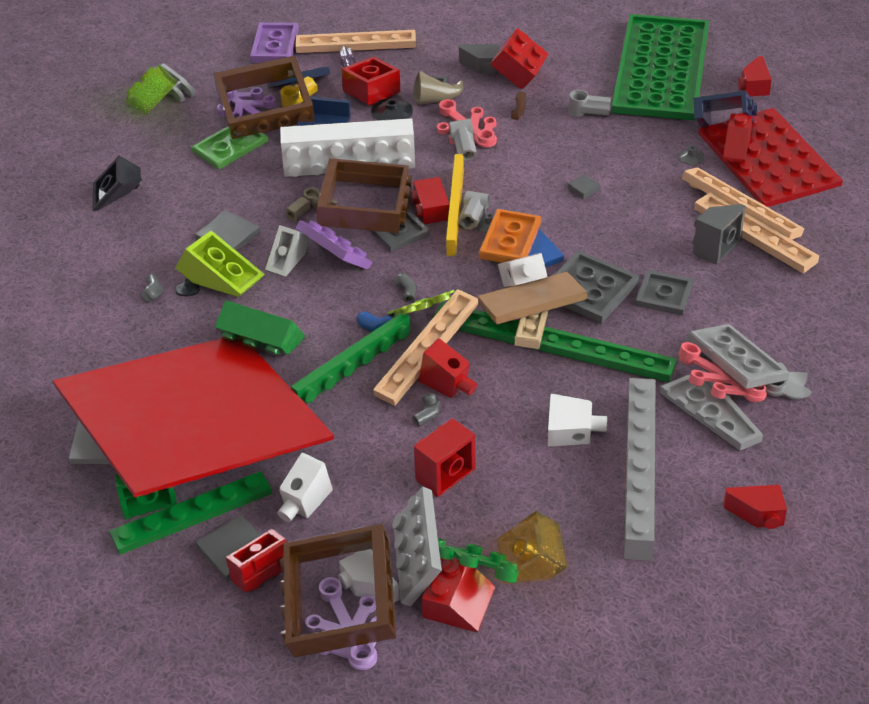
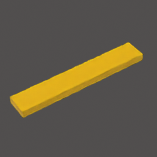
(455, 204)

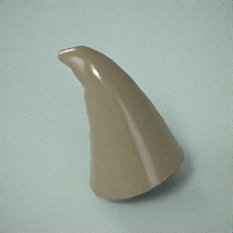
(431, 91)

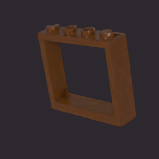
(257, 75)
(364, 173)
(328, 546)

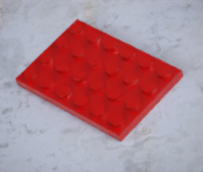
(777, 161)

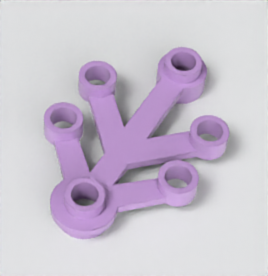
(344, 620)

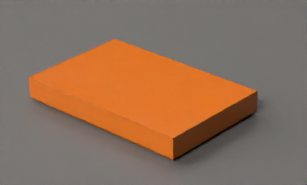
(509, 236)

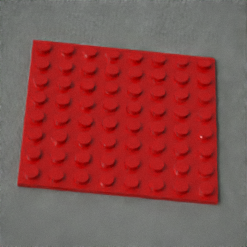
(190, 414)

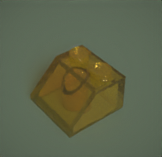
(535, 548)

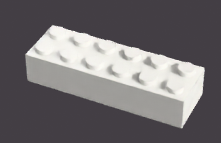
(309, 147)

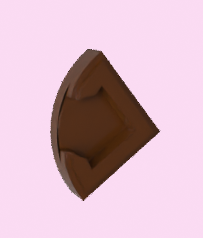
(520, 105)

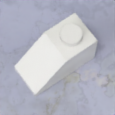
(287, 250)
(358, 574)

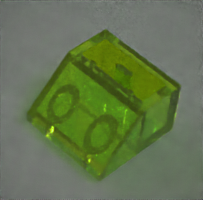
(154, 87)

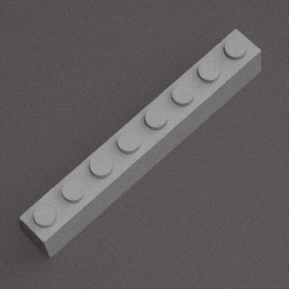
(640, 470)

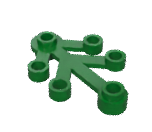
(472, 556)

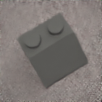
(718, 231)

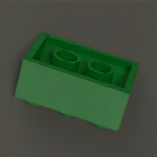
(258, 329)

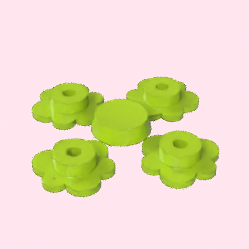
(421, 304)

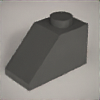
(478, 57)

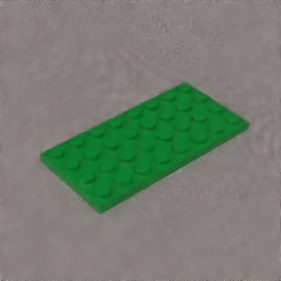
(661, 67)

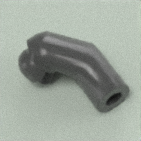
(403, 280)

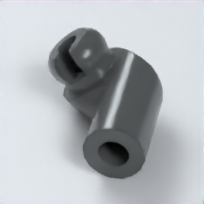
(153, 289)
(429, 411)

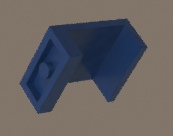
(706, 104)
(329, 111)

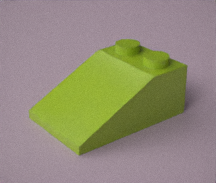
(218, 266)

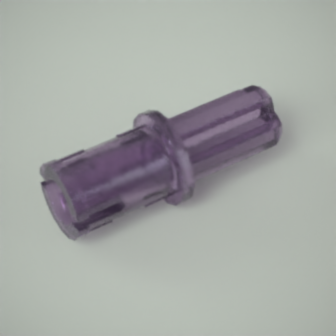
(346, 57)

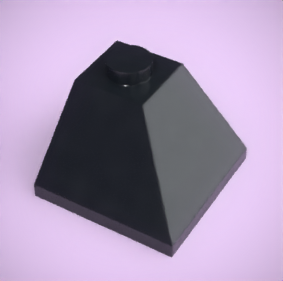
(115, 182)

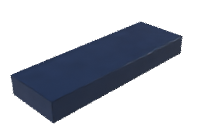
(314, 73)

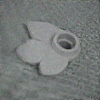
(791, 388)

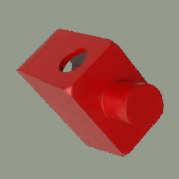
(445, 370)

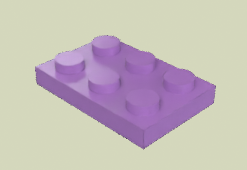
(274, 41)
(338, 246)

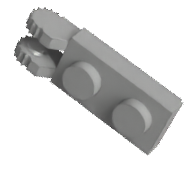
(181, 85)

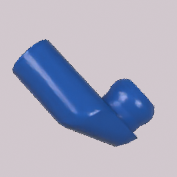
(371, 322)

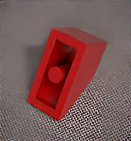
(755, 78)
(737, 137)
(757, 505)

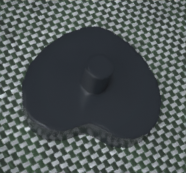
(187, 288)

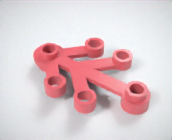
(483, 138)
(690, 353)

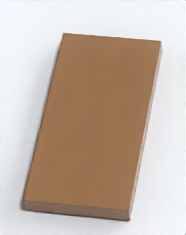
(532, 297)

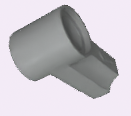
(582, 103)
(462, 135)
(473, 209)

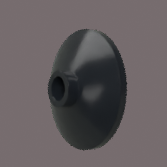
(392, 109)

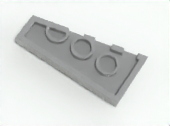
(717, 414)

